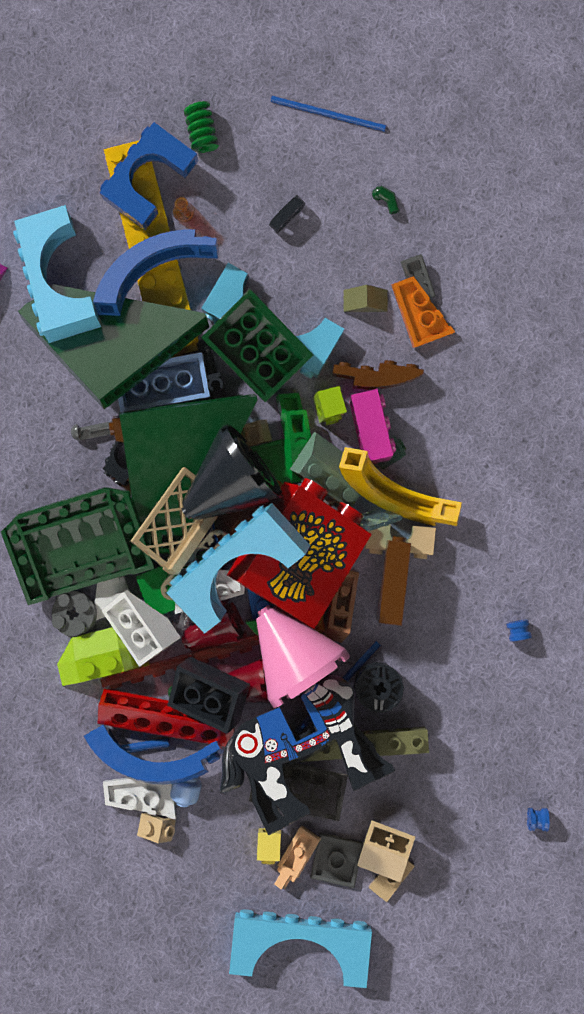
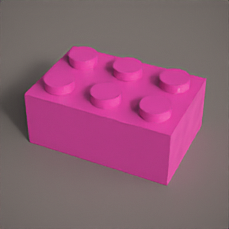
(372, 426)

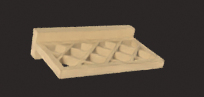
(190, 538)

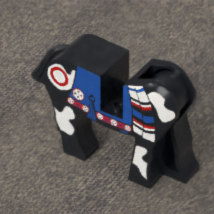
(267, 745)

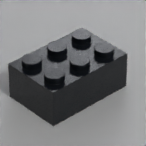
(208, 694)

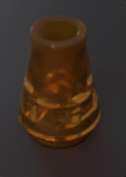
(183, 214)

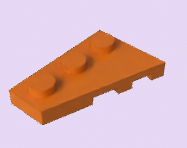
(419, 314)

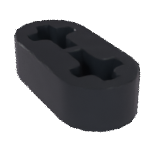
(287, 213)

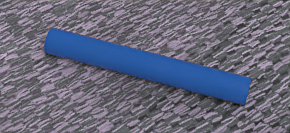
(146, 745)

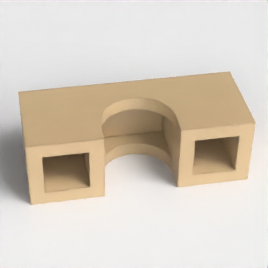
(421, 541)

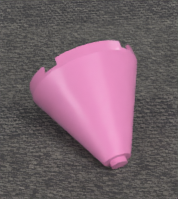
(293, 654)

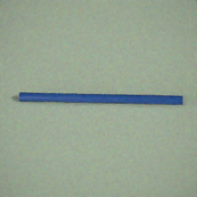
(331, 114)
(347, 677)

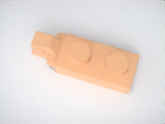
(296, 856)

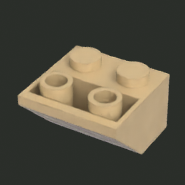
(386, 851)

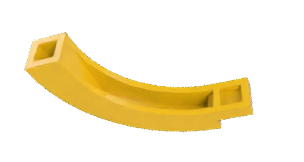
(388, 495)

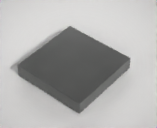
(336, 860)

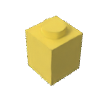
(268, 846)

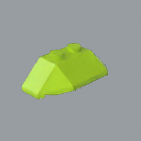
(94, 657)

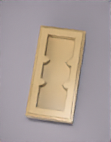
(385, 887)

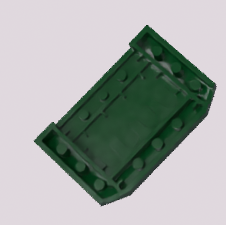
(75, 543)

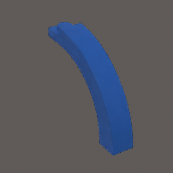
(143, 258)
(115, 756)

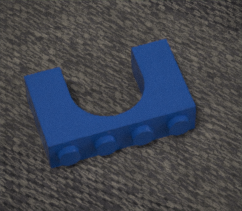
(154, 145)

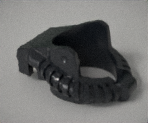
(114, 468)

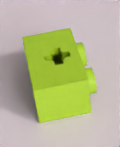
(329, 405)

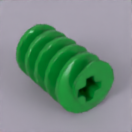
(198, 128)

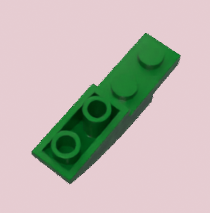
(295, 429)

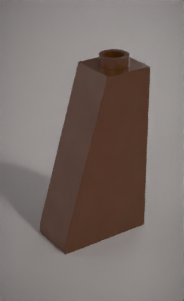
(394, 581)

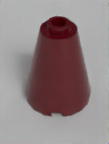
(223, 633)
(254, 675)

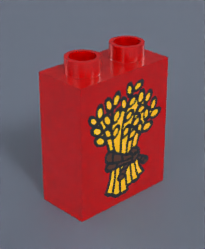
(314, 579)

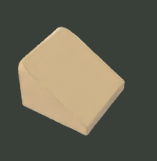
(257, 432)

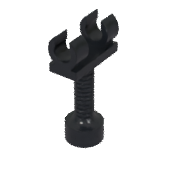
(214, 378)

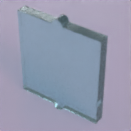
(378, 518)

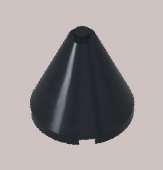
(230, 479)

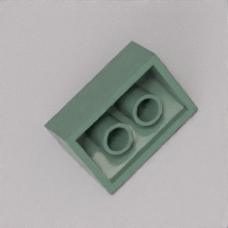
(321, 463)

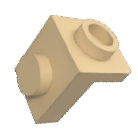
(156, 828)

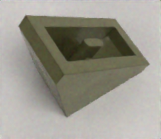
(365, 299)

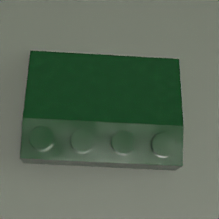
(257, 345)

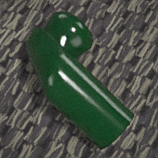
(388, 196)

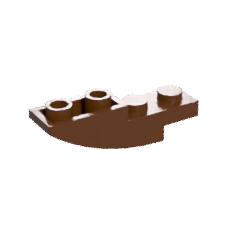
(387, 376)

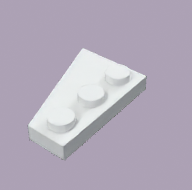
(139, 796)

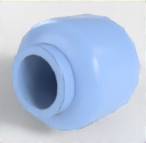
(186, 792)

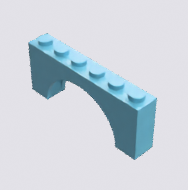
(38, 239)
(231, 288)
(265, 534)
(257, 933)

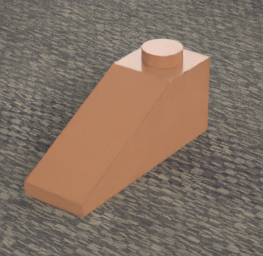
(340, 610)

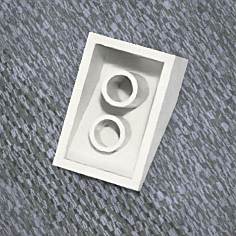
(140, 627)

